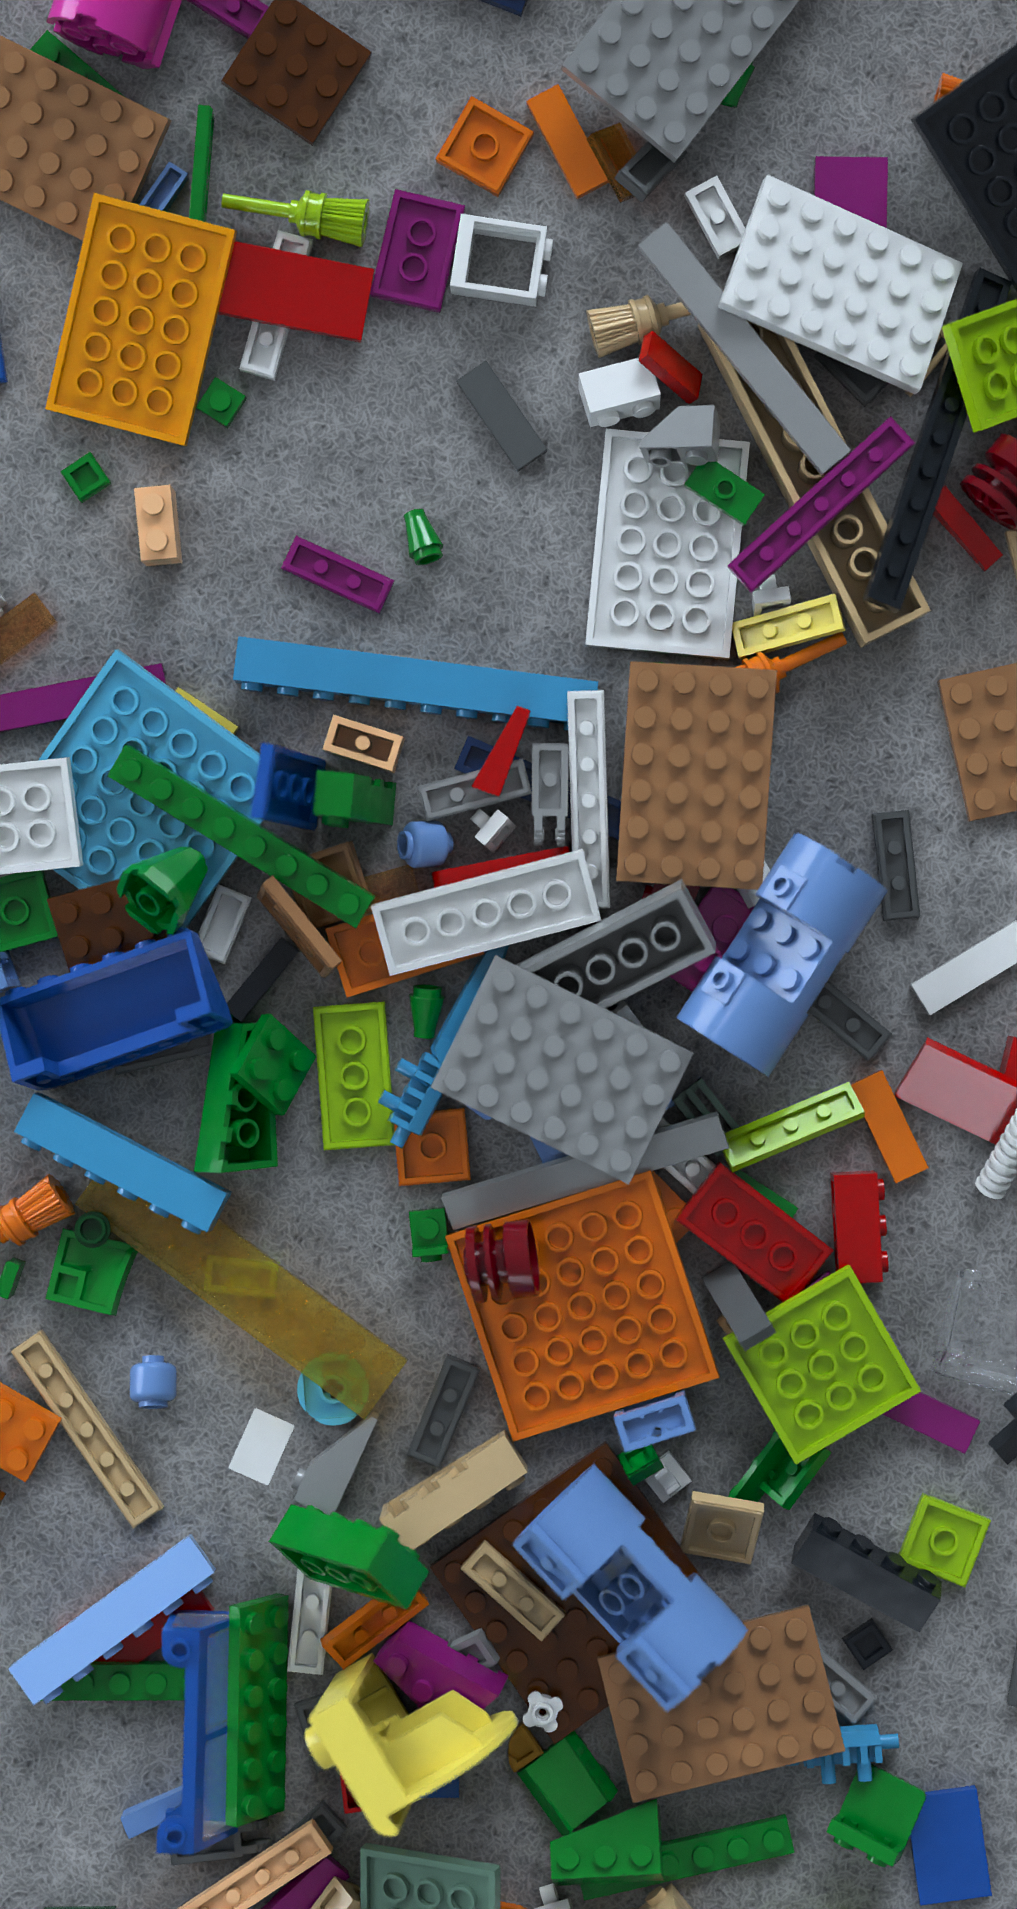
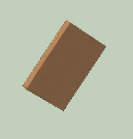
(298, 927)

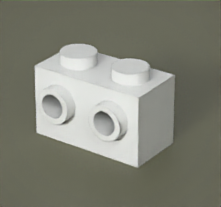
(618, 393)

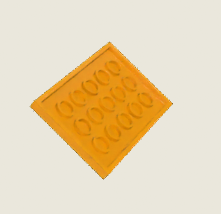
(140, 319)

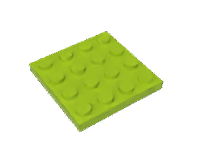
(824, 1365)

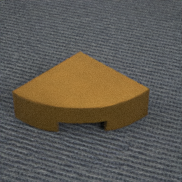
(523, 1747)

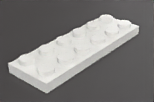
(486, 912)

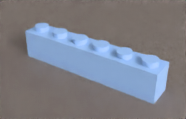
(112, 1620)

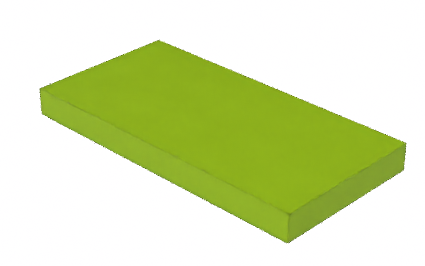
(353, 1074)

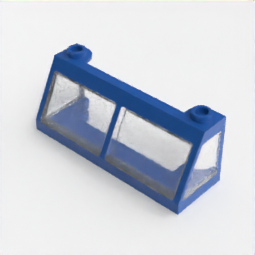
(201, 1646)

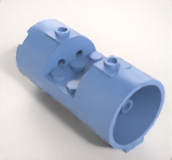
(783, 953)
(665, 1623)

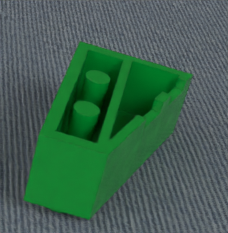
(353, 798)
(611, 1850)

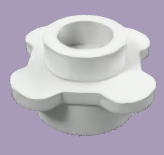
(542, 1701)

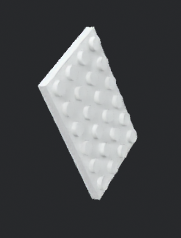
(840, 285)
(662, 555)

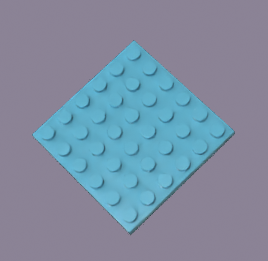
(118, 825)

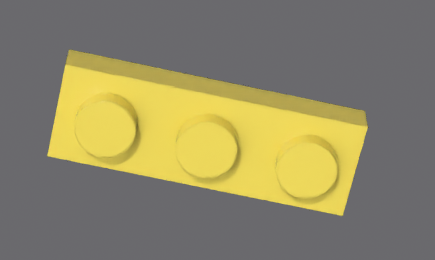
(788, 626)

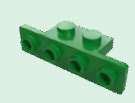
(778, 1475)

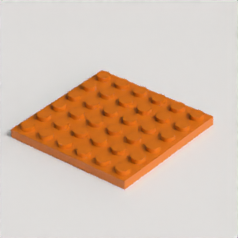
(609, 1312)

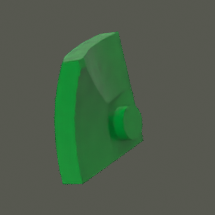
(88, 1275)

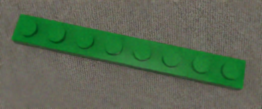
(241, 835)

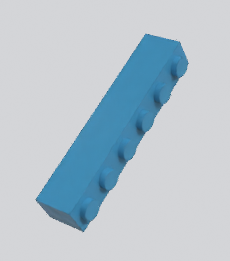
(122, 1162)

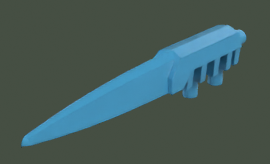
(418, 1099)
(862, 1746)

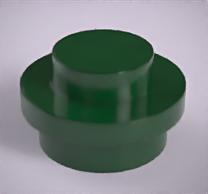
(92, 1229)

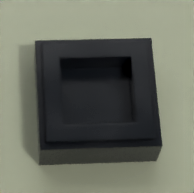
(867, 1644)

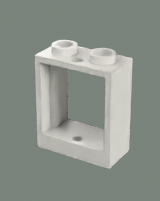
(472, 225)

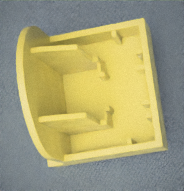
(393, 1754)

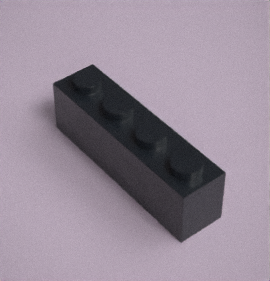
(867, 1572)

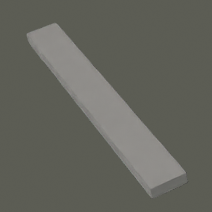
(744, 349)
(571, 1176)

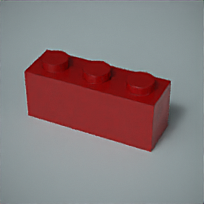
(859, 1224)

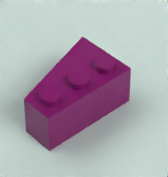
(429, 1668)

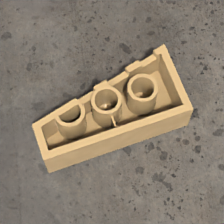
(455, 1491)

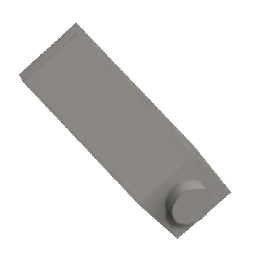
(332, 1469)

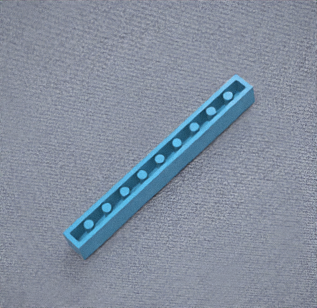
(403, 681)

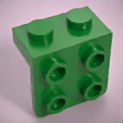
(878, 1817)

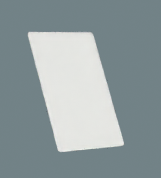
(261, 1446)

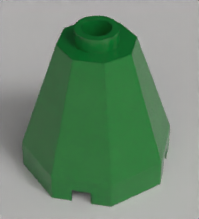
(163, 888)

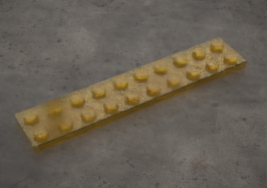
(258, 1298)

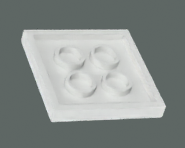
(38, 817)

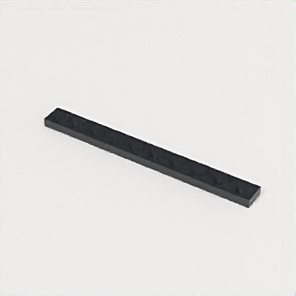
(928, 465)

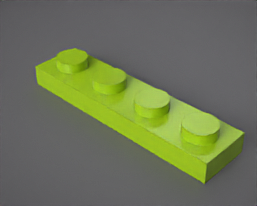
(792, 1126)

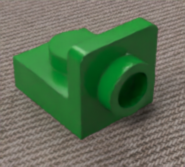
(429, 1233)

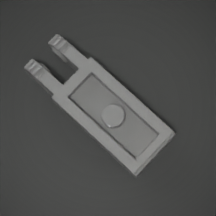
(549, 788)

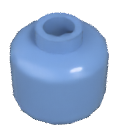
(424, 844)
(153, 1382)

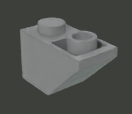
(685, 435)

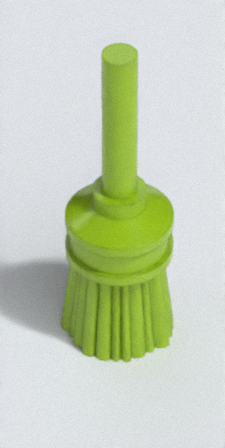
(313, 214)

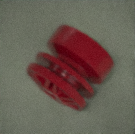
(995, 488)
(502, 1261)

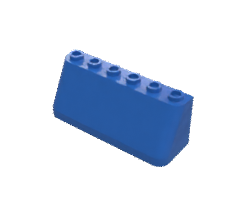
(111, 1012)

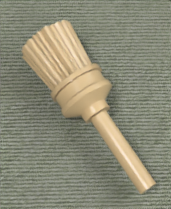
(628, 324)

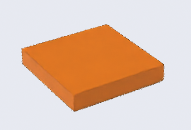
(484, 146)
(437, 1154)

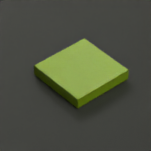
(944, 1539)

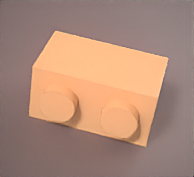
(158, 525)
(363, 744)

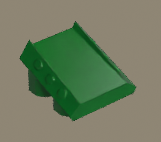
(568, 1783)

